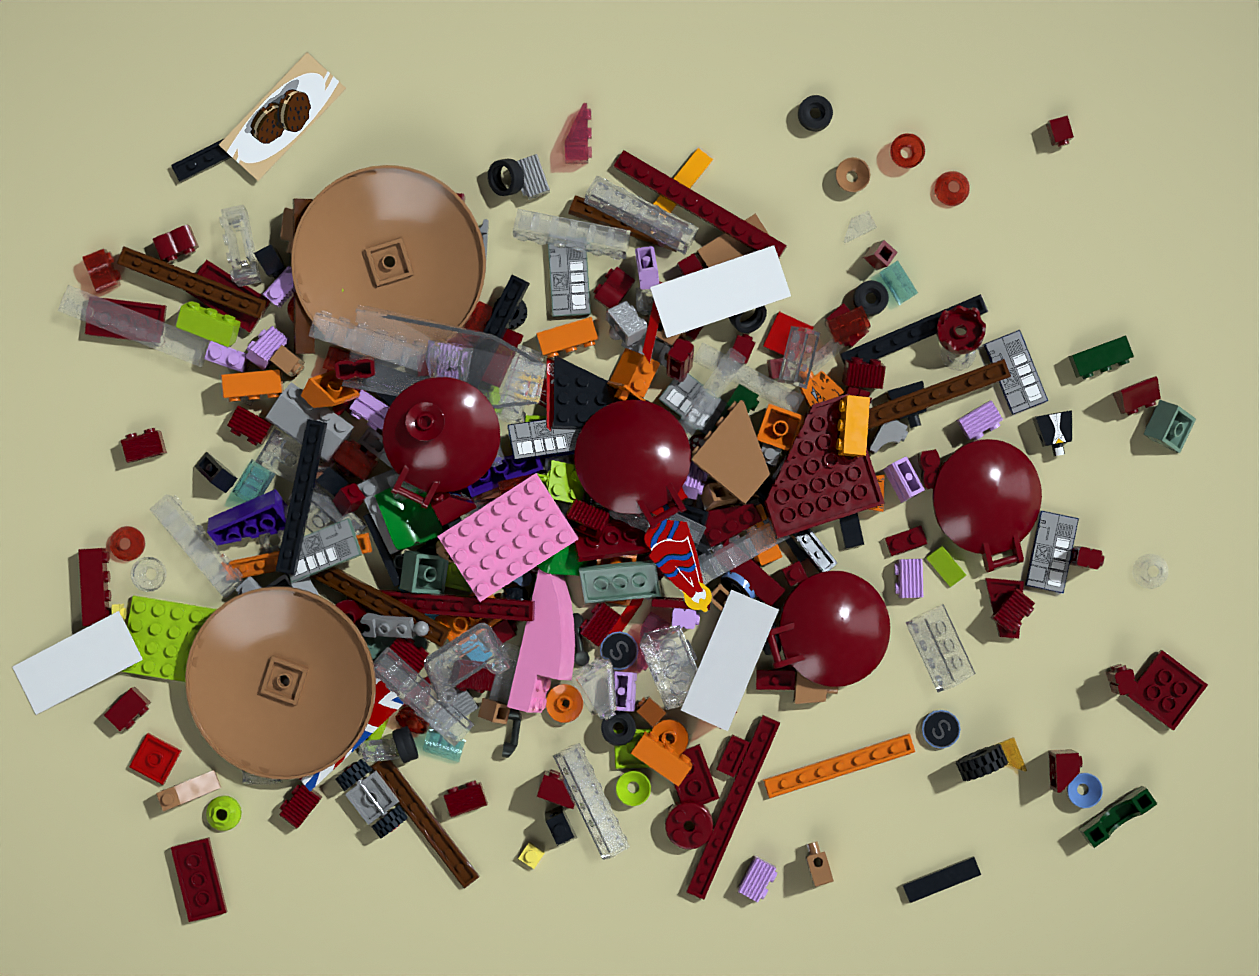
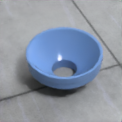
(1093, 794)

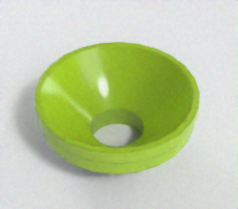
(628, 797)
(233, 813)

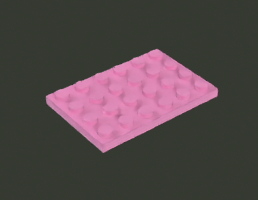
(508, 537)

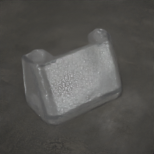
(463, 658)
(597, 686)

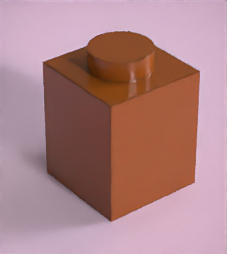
(650, 710)

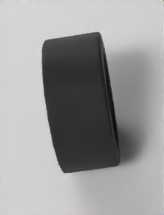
(495, 181)
(752, 323)

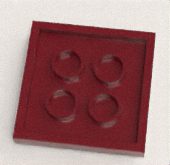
(1167, 690)

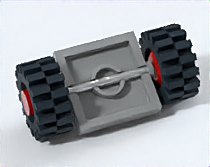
(372, 798)

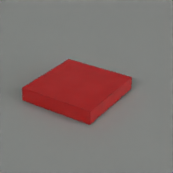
(780, 330)
(155, 758)

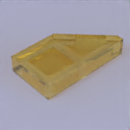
(1013, 754)

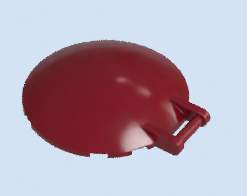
(461, 450)
(634, 459)
(988, 499)
(832, 629)

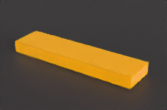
(687, 176)

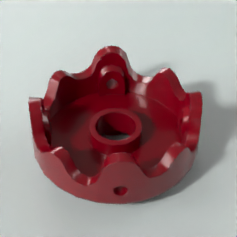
(964, 318)
(688, 811)

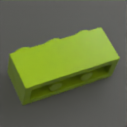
(208, 323)

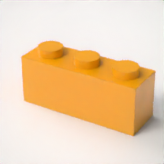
(853, 426)

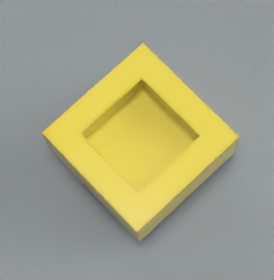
(119, 607)
(531, 855)

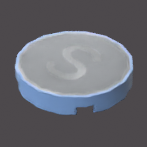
(737, 583)
(620, 649)
(940, 729)

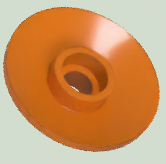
(555, 703)
(676, 729)

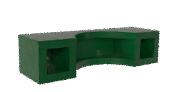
(1107, 822)

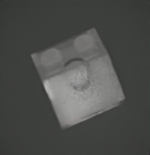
(448, 359)
(280, 455)

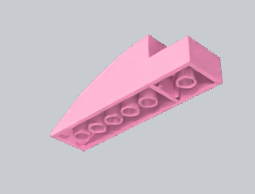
(546, 645)

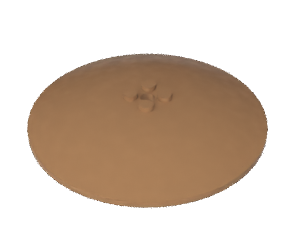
(384, 215)
(239, 692)

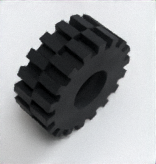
(982, 762)

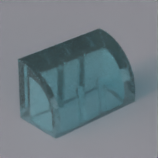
(898, 283)
(253, 481)
(436, 745)

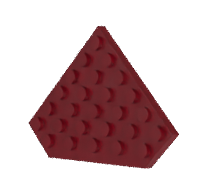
(816, 481)

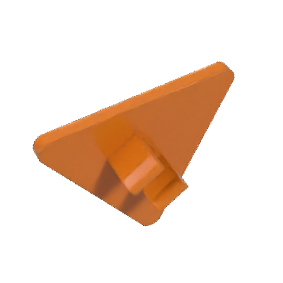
(624, 391)

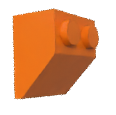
(635, 371)
(327, 391)
(779, 427)

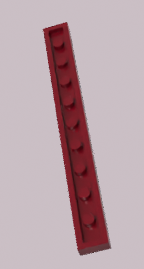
(696, 204)
(465, 605)
(733, 807)

